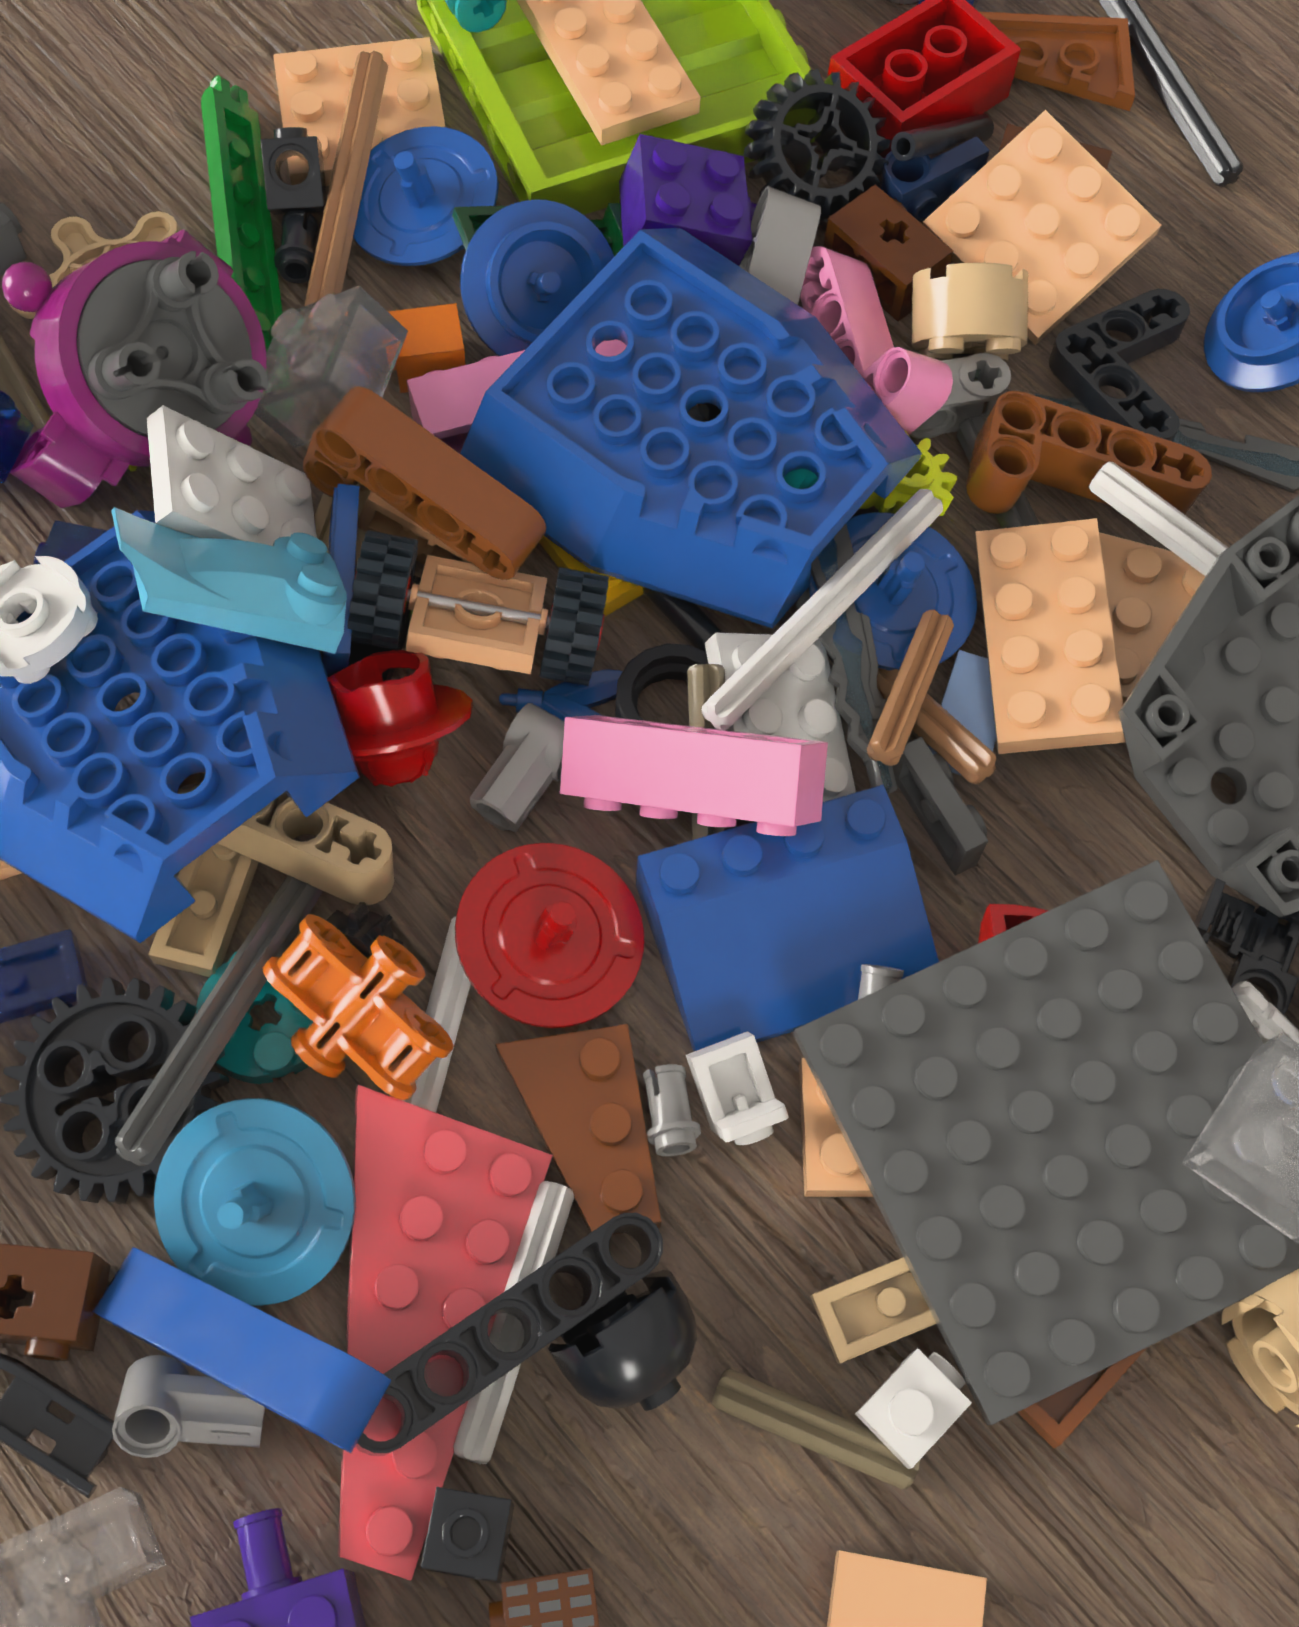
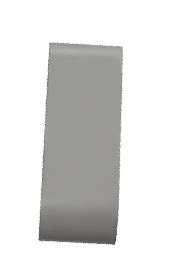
(782, 241)

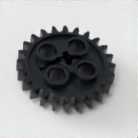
(101, 1033)

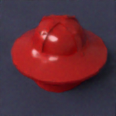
(399, 721)

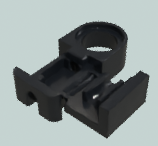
(1259, 939)

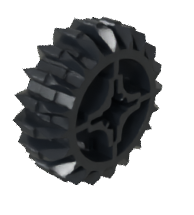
(833, 108)

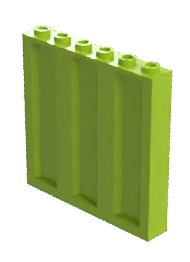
(541, 135)

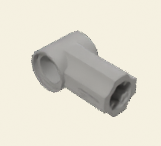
(522, 770)
(170, 1406)

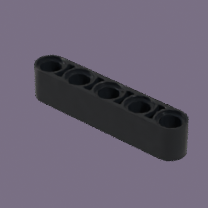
(539, 1315)

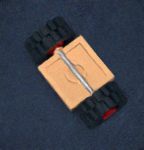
(473, 615)

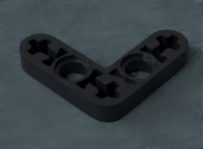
(1090, 358)

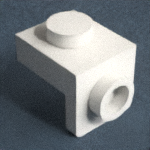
(736, 1090)
(915, 1406)

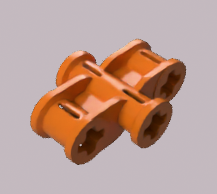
(357, 1007)

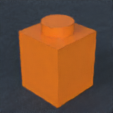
(431, 342)

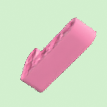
(848, 306)

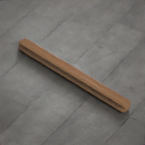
(347, 177)

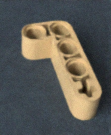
(344, 859)

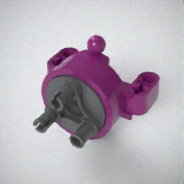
(122, 341)

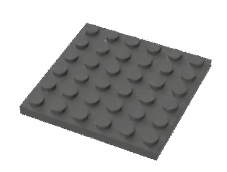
(1036, 1131)

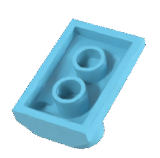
(238, 585)

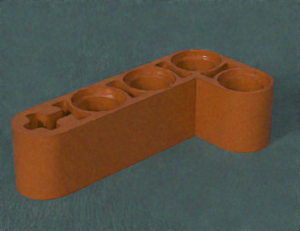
(1065, 450)
(423, 479)

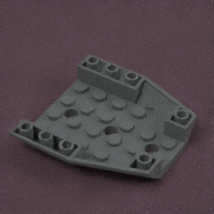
(1229, 704)

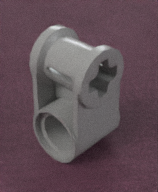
(966, 394)

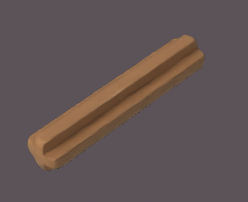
(910, 688)
(946, 735)

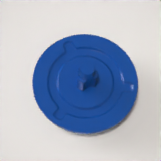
(413, 190)
(527, 270)
(1256, 329)
(919, 580)

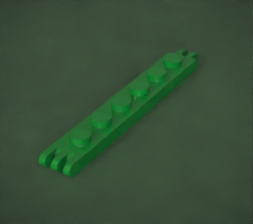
(240, 198)

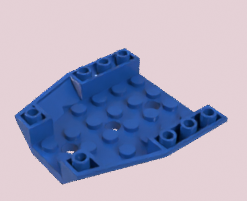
(675, 498)
(96, 788)

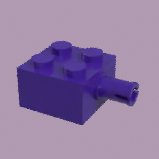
(690, 190)
(273, 1592)

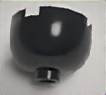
(631, 1346)

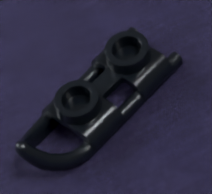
(78, 1444)

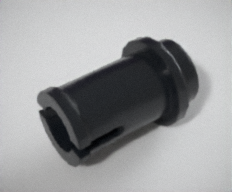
(296, 253)

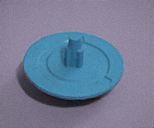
(255, 1200)

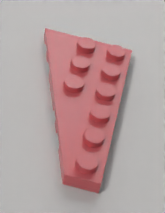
(426, 1250)

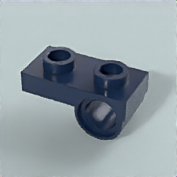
(927, 182)

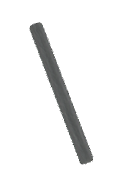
(214, 1024)

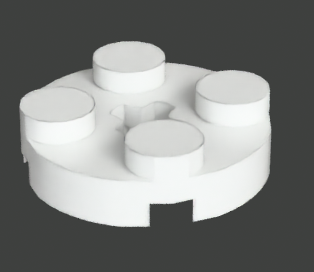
(58, 618)

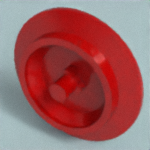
(549, 935)

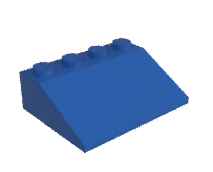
(778, 926)

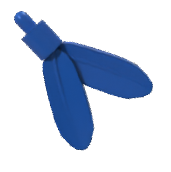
(569, 698)

